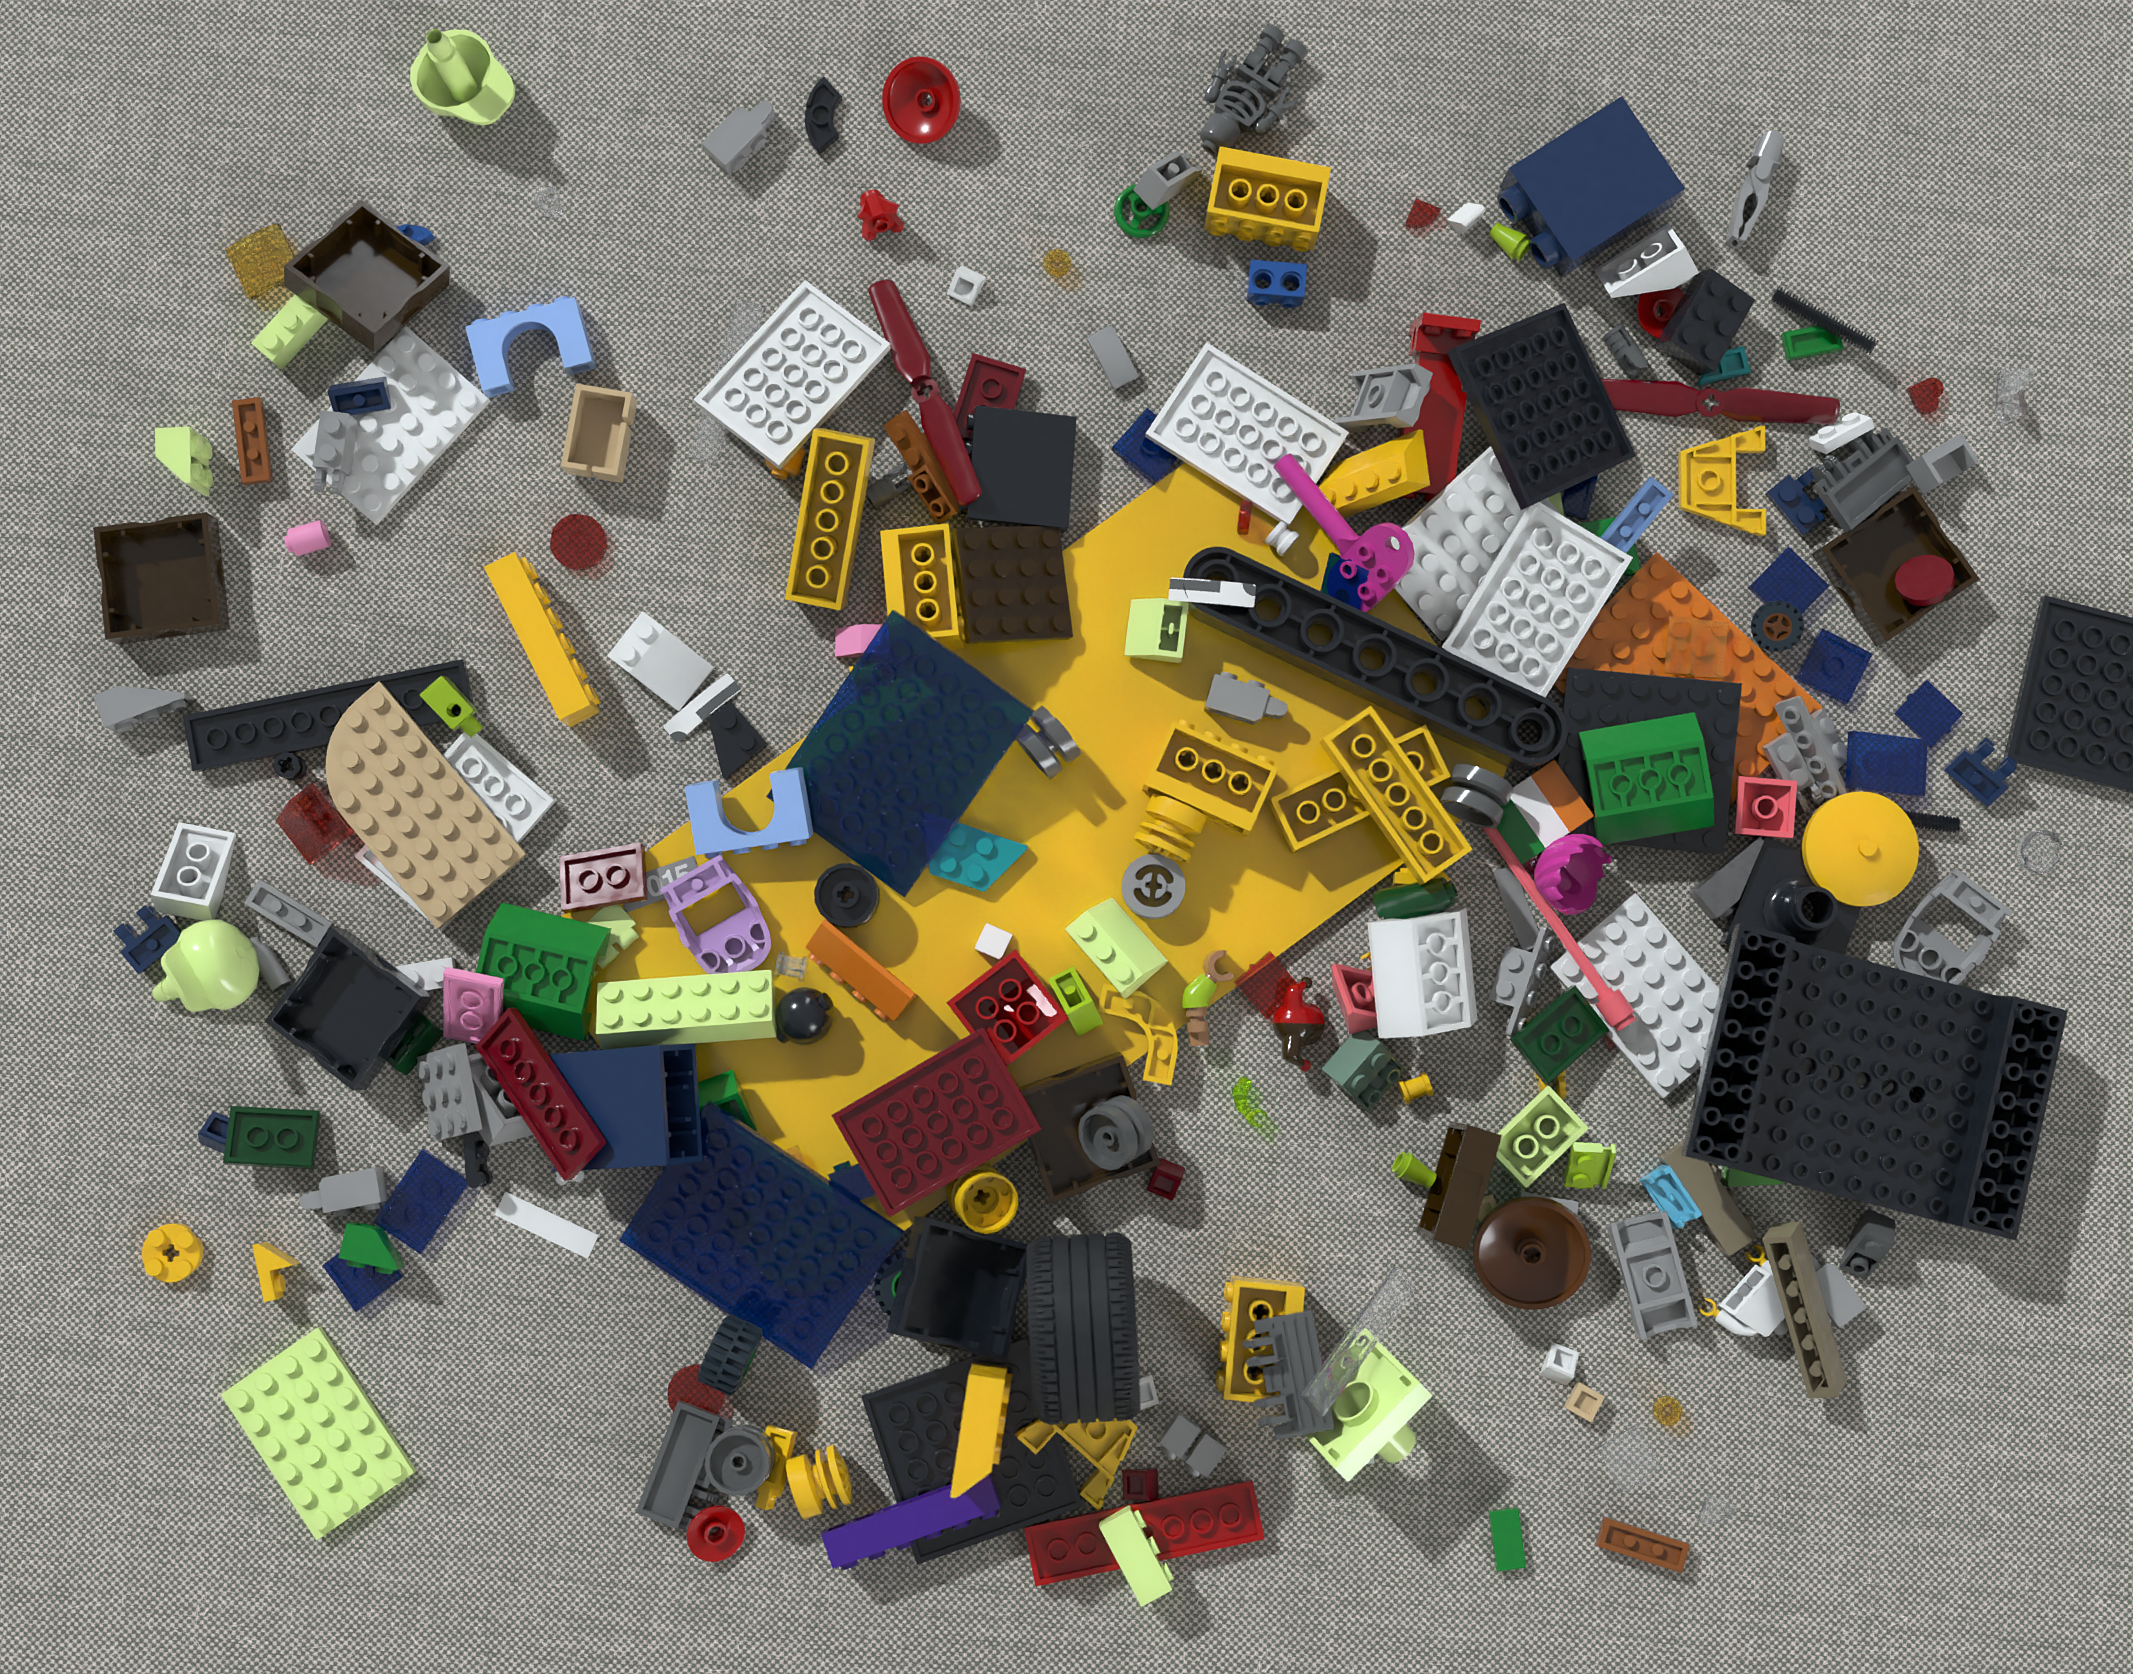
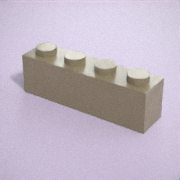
(1720, 1216)

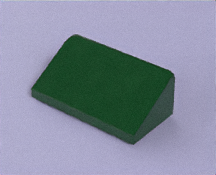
(417, 1042)

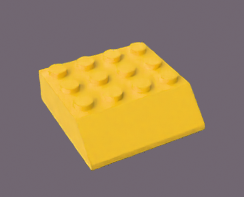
(981, 1424)

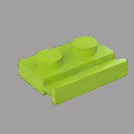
(1589, 1165)

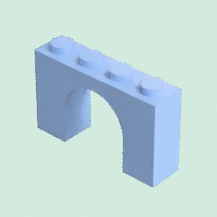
(493, 337)
(716, 834)

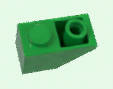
(370, 1246)

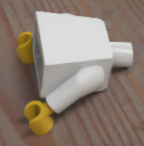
(1753, 1303)

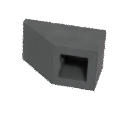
(1868, 1244)

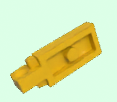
(772, 1487)

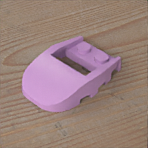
(734, 943)

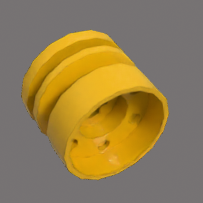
(1170, 827)
(991, 1208)
(819, 1481)

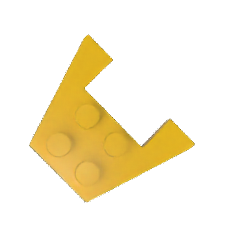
(1709, 481)
(1099, 1442)

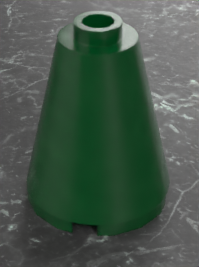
(1414, 899)

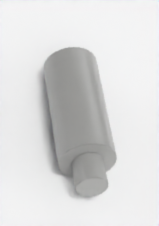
(270, 966)

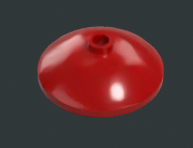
(906, 100)

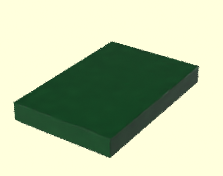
(1559, 1034)
(272, 1137)

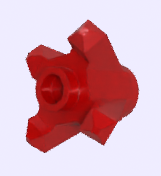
(878, 214)

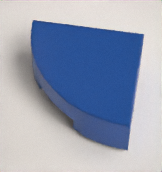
(417, 233)

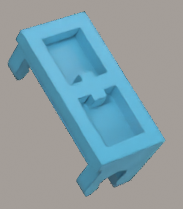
(1670, 1196)

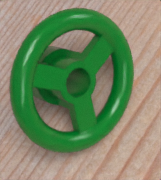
(1136, 202)

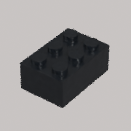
(1705, 322)

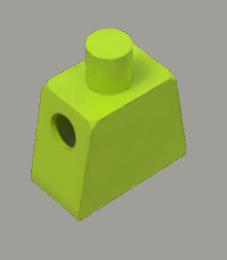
(443, 696)

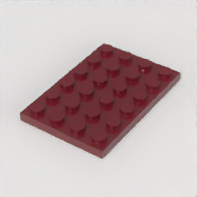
(936, 1122)

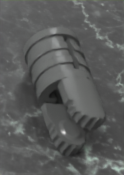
(1625, 350)
(885, 490)

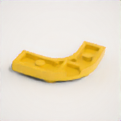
(1156, 1025)

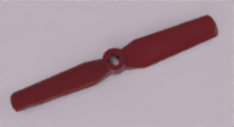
(915, 366)
(1739, 404)

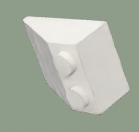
(1648, 266)
(660, 661)
(194, 872)

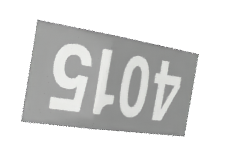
(659, 878)

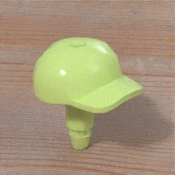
(461, 78)
(209, 968)

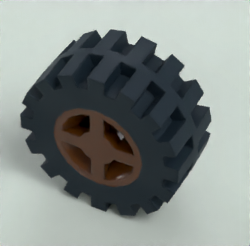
(1785, 633)

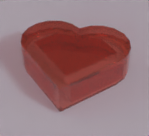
(1925, 395)

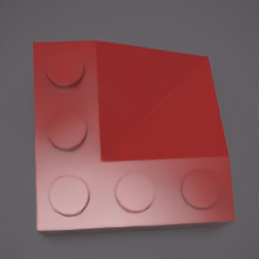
(1009, 1006)

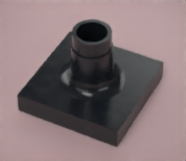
(1775, 898)

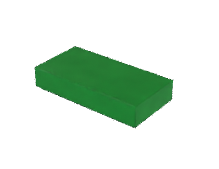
(1809, 343)
(1507, 1539)

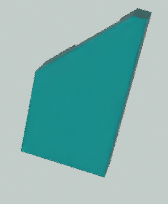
(1732, 365)

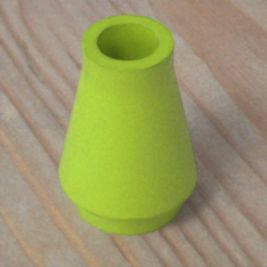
(1510, 241)
(1413, 1170)

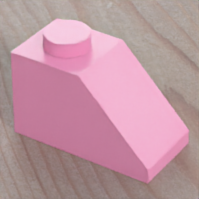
(853, 640)

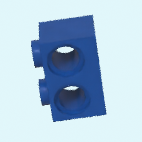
(1276, 275)

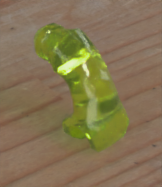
(1240, 1097)

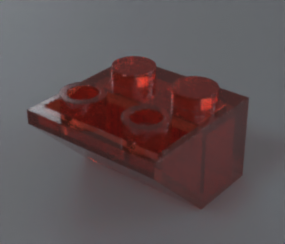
(313, 823)

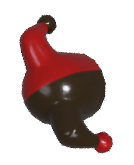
(1297, 1024)

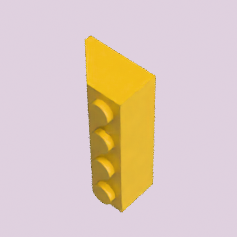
(1377, 475)

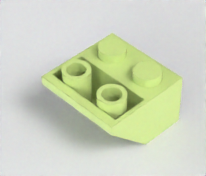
(186, 456)
(1156, 629)

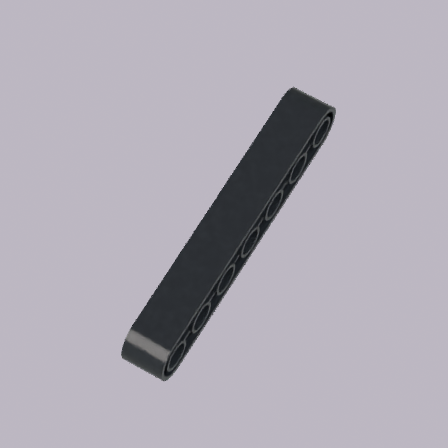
(1402, 658)

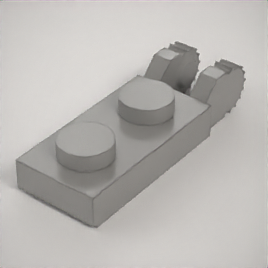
(1790, 765)

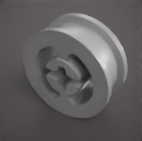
(1175, 889)

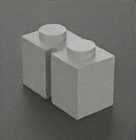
(1202, 1455)

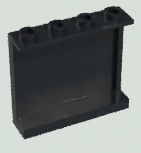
(1021, 466)

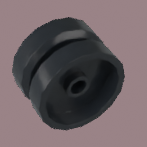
(835, 883)

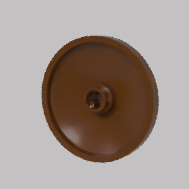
(1531, 1252)

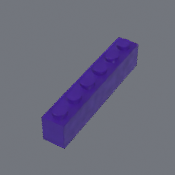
(908, 1521)

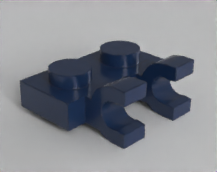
(1795, 504)
(1976, 776)
(152, 944)

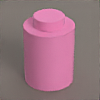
(307, 538)

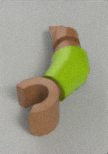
(1197, 997)

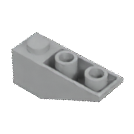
(128, 705)

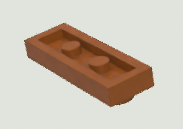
(252, 441)
(1642, 1544)

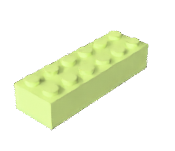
(686, 1009)

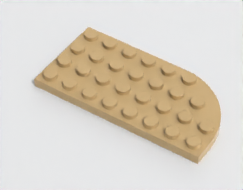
(414, 808)

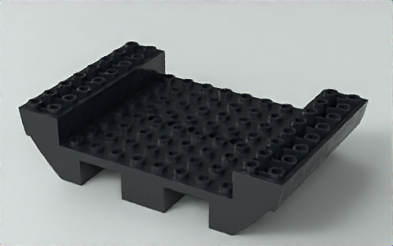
(1972, 1054)

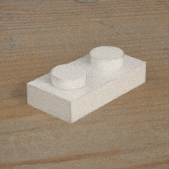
(1834, 436)
(429, 973)

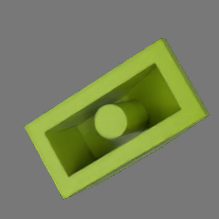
(1075, 1001)

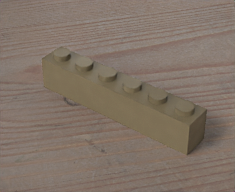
(1804, 1309)

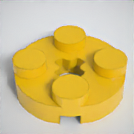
(158, 1263)

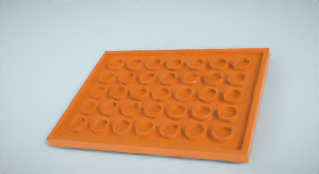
(1633, 636)

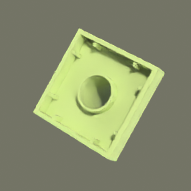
(1372, 1415)

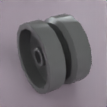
(1049, 739)
(1476, 795)
(1116, 1132)
(726, 1471)

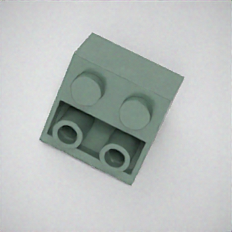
(1363, 1069)

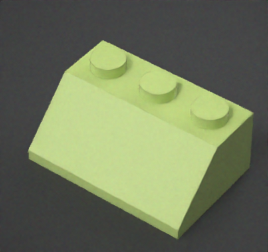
(1116, 946)
(1538, 1137)

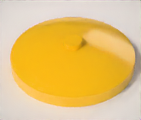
(1860, 848)

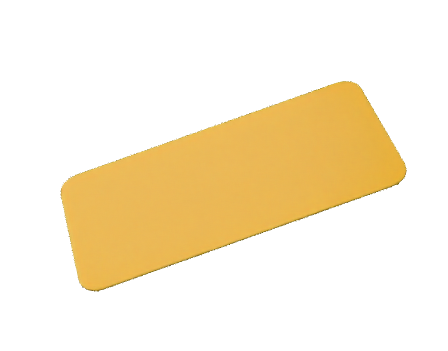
(1078, 832)

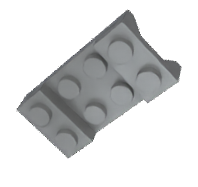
(1387, 396)
(1652, 1274)

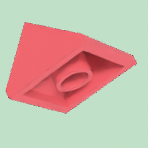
(1765, 807)
(1355, 997)

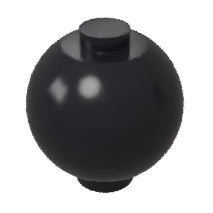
(803, 1016)

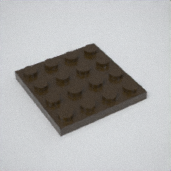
(1012, 584)

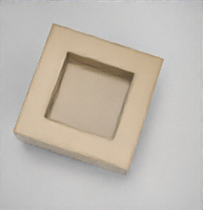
(1584, 1401)

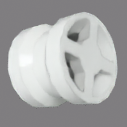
(1281, 538)

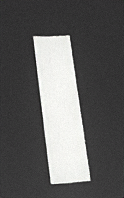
(546, 1225)

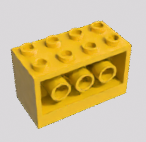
(1267, 199)
(921, 561)
(1211, 796)
(1238, 1324)

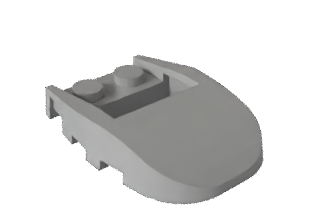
(1928, 953)

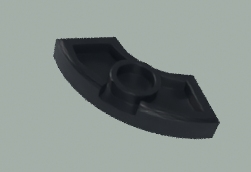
(819, 115)

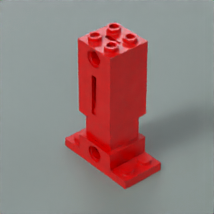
(1444, 404)

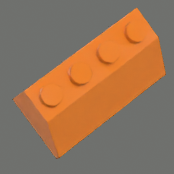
(861, 971)

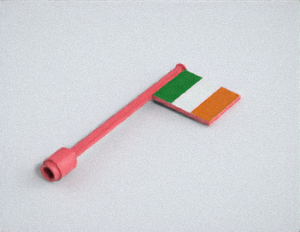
(1535, 816)

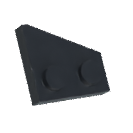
(734, 739)

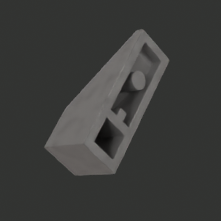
(1725, 885)

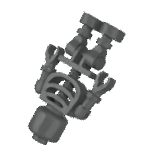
(1232, 108)

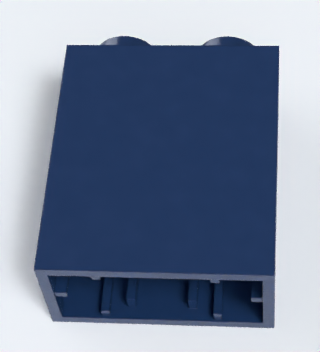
(1589, 188)
(639, 1102)

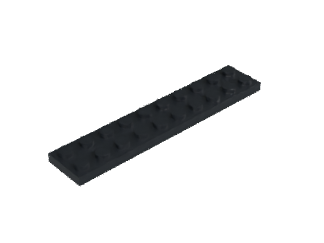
(305, 718)

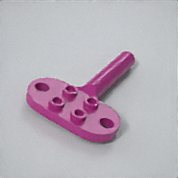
(1370, 551)

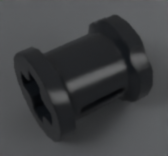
(296, 761)

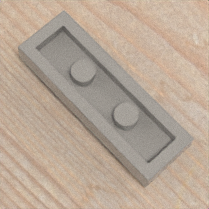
(289, 913)

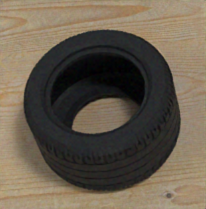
(1083, 1328)

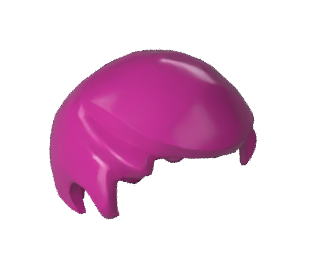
(1570, 872)

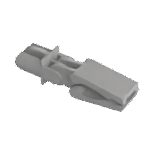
(1756, 185)

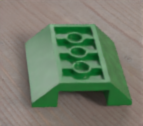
(1648, 778)
(544, 966)

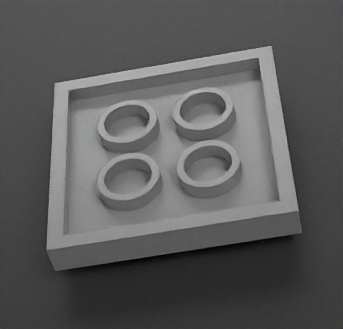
(449, 1092)

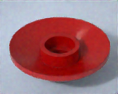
(1666, 301)
(718, 1544)

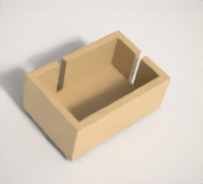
(599, 433)

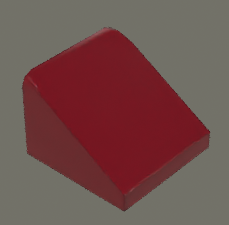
(1166, 1179)
(1140, 1484)

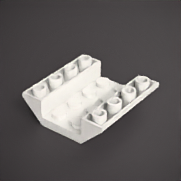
(1422, 974)

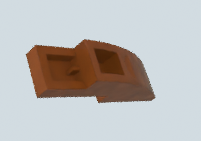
(927, 473)

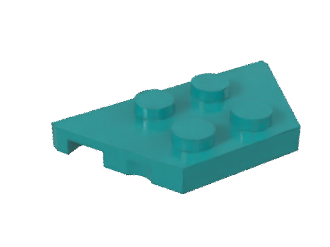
(974, 857)

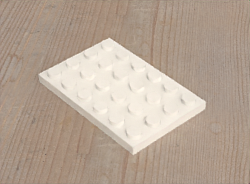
(792, 374)
(1240, 427)
(401, 443)
(1458, 542)
(1537, 600)
(498, 783)
(1661, 983)

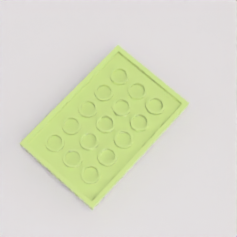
(318, 1433)

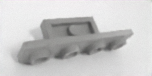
(1817, 744)
(1520, 977)

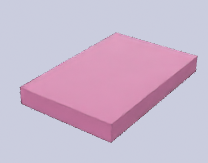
(470, 1004)

